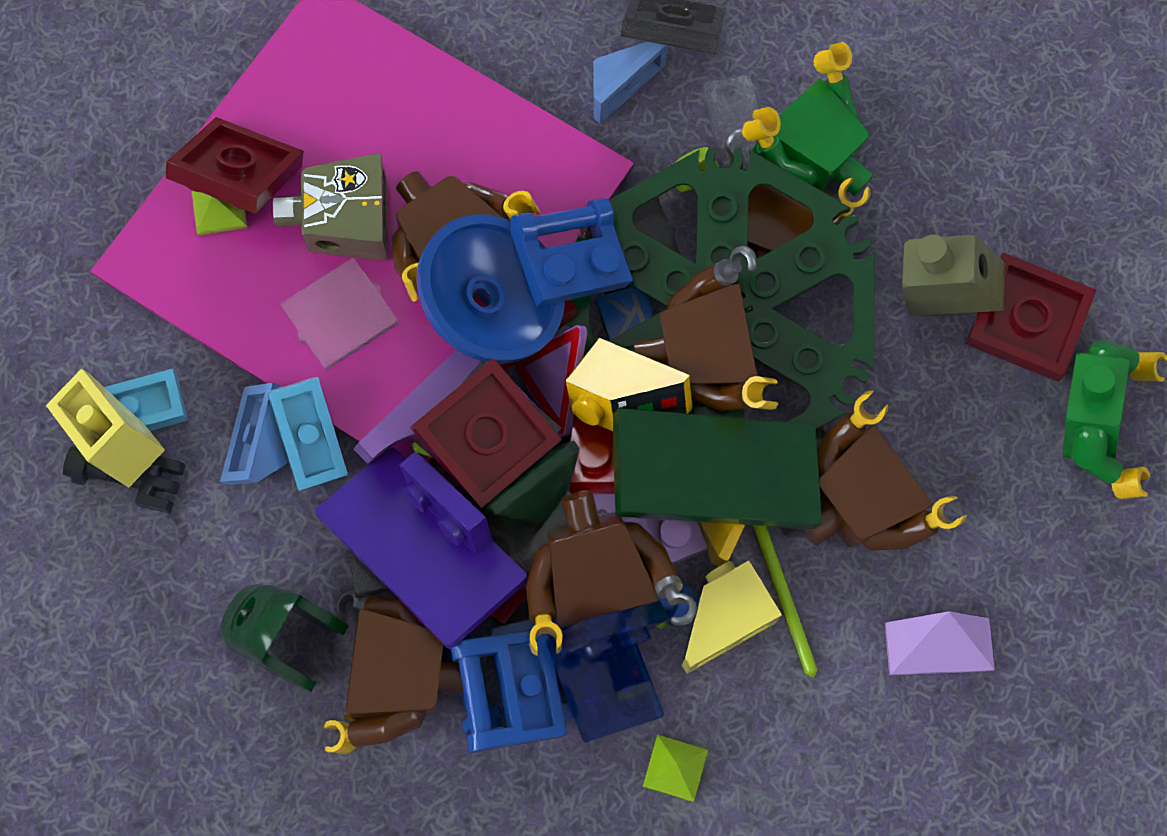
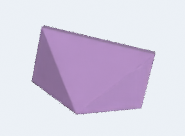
(939, 644)

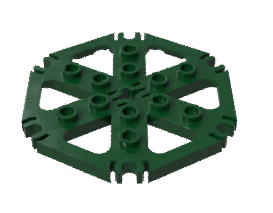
(776, 281)

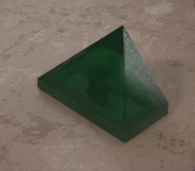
(538, 489)

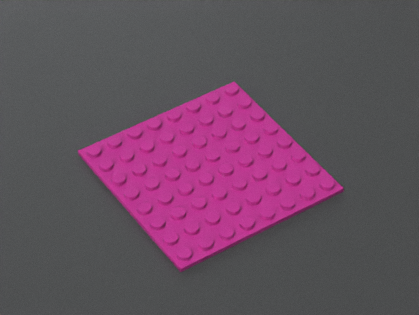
(341, 90)

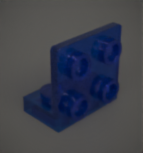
(606, 671)

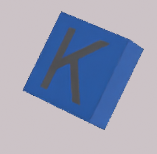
(623, 311)

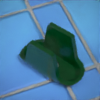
(261, 627)

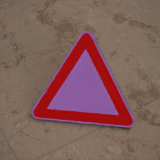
(547, 374)

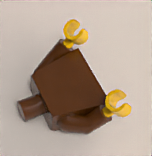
(434, 207)
(869, 490)

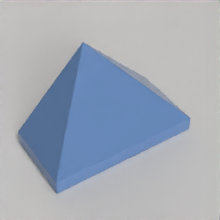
(623, 74)
(255, 441)

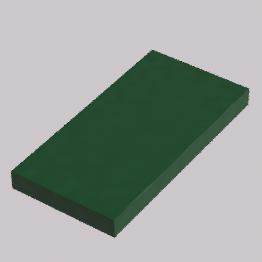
(715, 469)

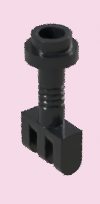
(80, 469)

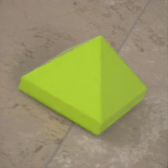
(216, 215)
(675, 768)

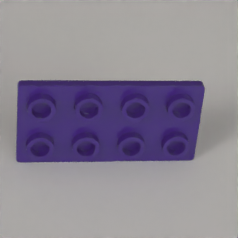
(423, 544)

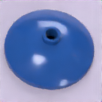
(481, 260)

